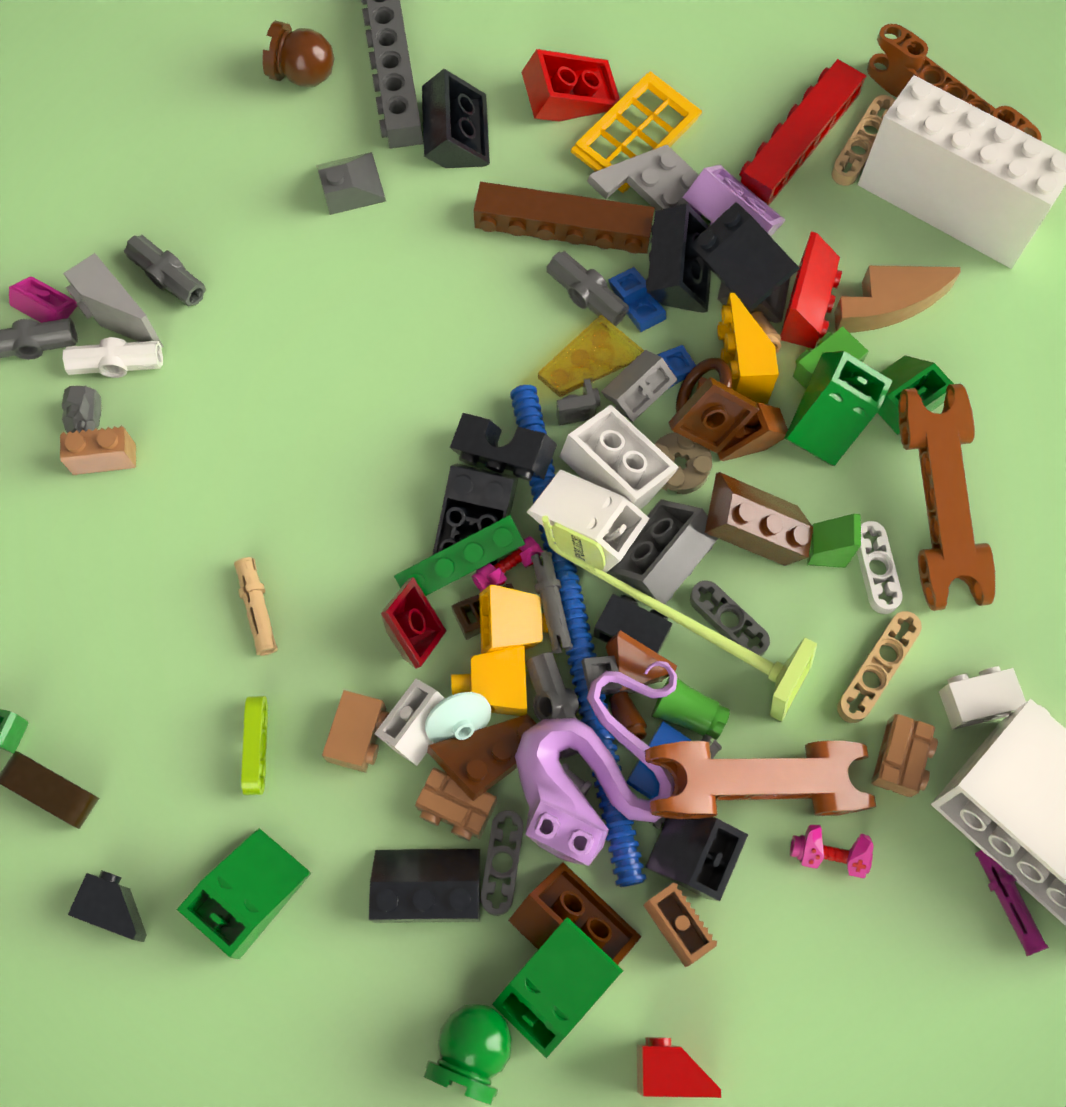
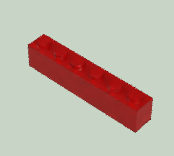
(802, 131)

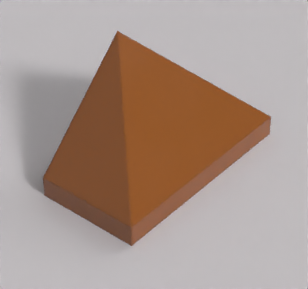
(634, 658)

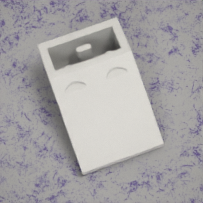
(592, 513)

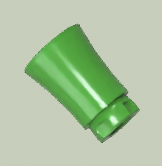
(692, 711)

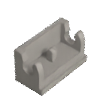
(639, 385)

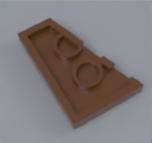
(482, 758)

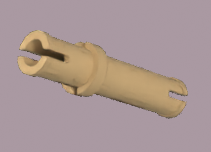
(252, 593)

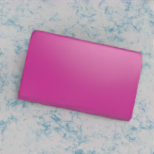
(40, 300)

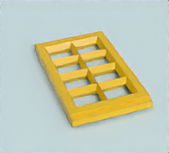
(661, 90)

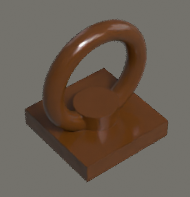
(714, 410)

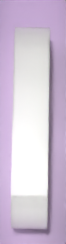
(892, 587)

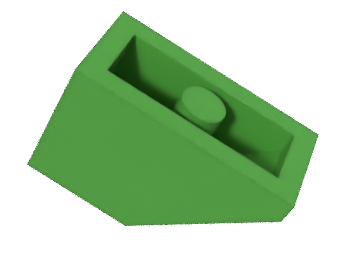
(835, 541)

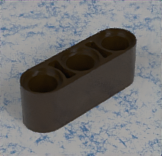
(47, 789)

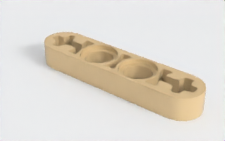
(862, 139)
(877, 665)

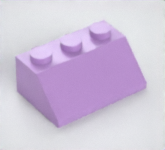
(718, 190)

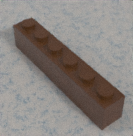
(563, 217)

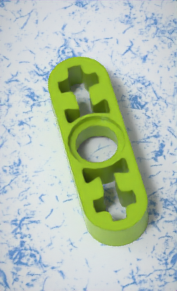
(254, 745)

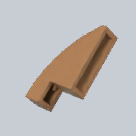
(893, 296)

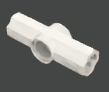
(113, 357)

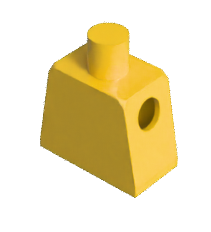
(510, 619)
(499, 678)

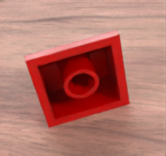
(671, 1072)

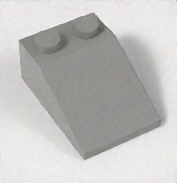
(107, 301)

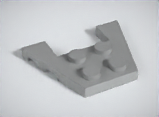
(656, 176)

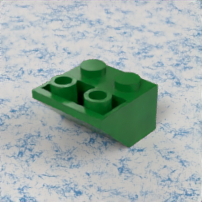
(917, 374)

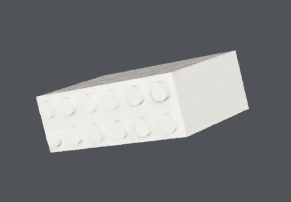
(963, 171)
(1015, 802)

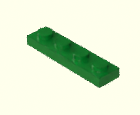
(464, 556)

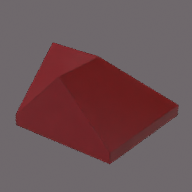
(412, 624)

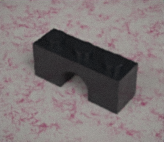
(525, 454)

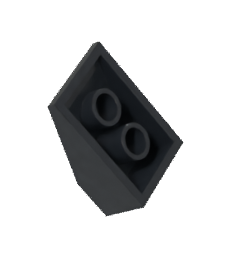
(744, 256)

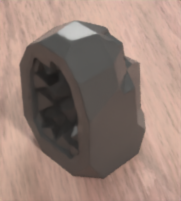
(81, 408)

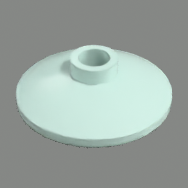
(458, 717)

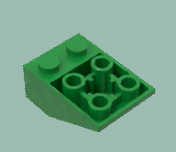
(837, 406)
(244, 893)
(557, 987)

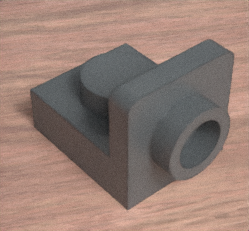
(578, 408)

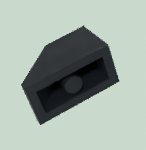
(108, 906)

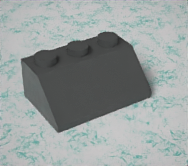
(665, 550)

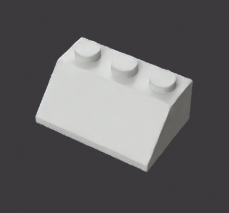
(617, 457)

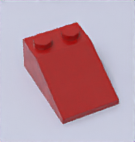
(568, 85)

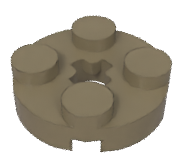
(697, 465)

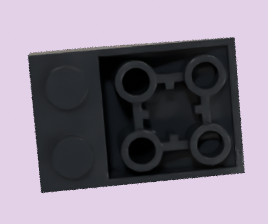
(473, 502)

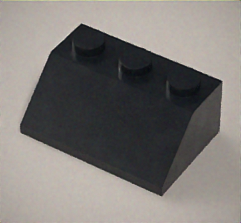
(454, 122)
(675, 270)
(425, 886)

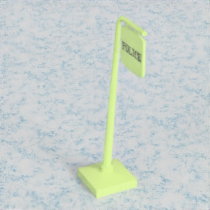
(787, 676)

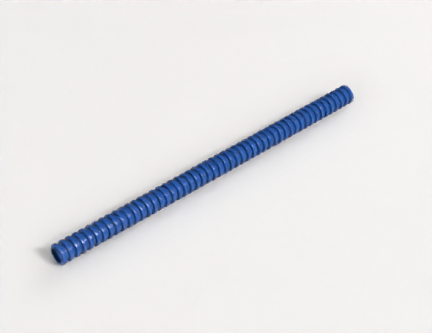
(620, 833)

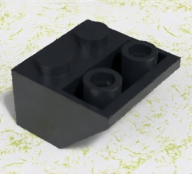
(697, 854)

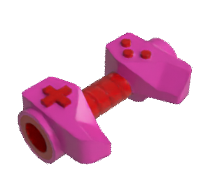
(494, 574)
(811, 852)

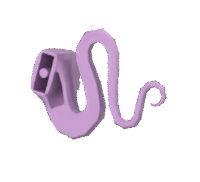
(558, 811)

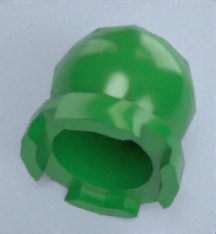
(472, 1051)

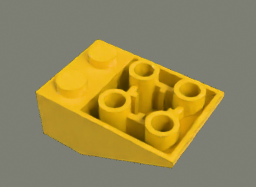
(747, 352)

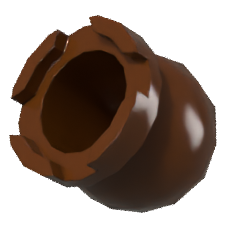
(297, 54)

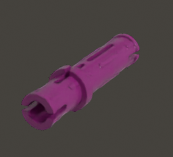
(1013, 905)

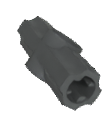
(165, 270)
(587, 288)
(30, 338)
(552, 697)

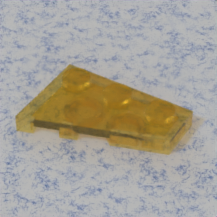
(590, 355)

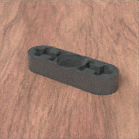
(729, 605)
(507, 890)

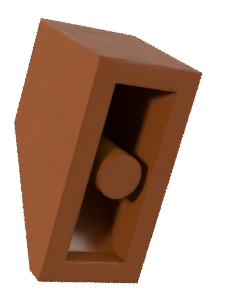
(759, 434)

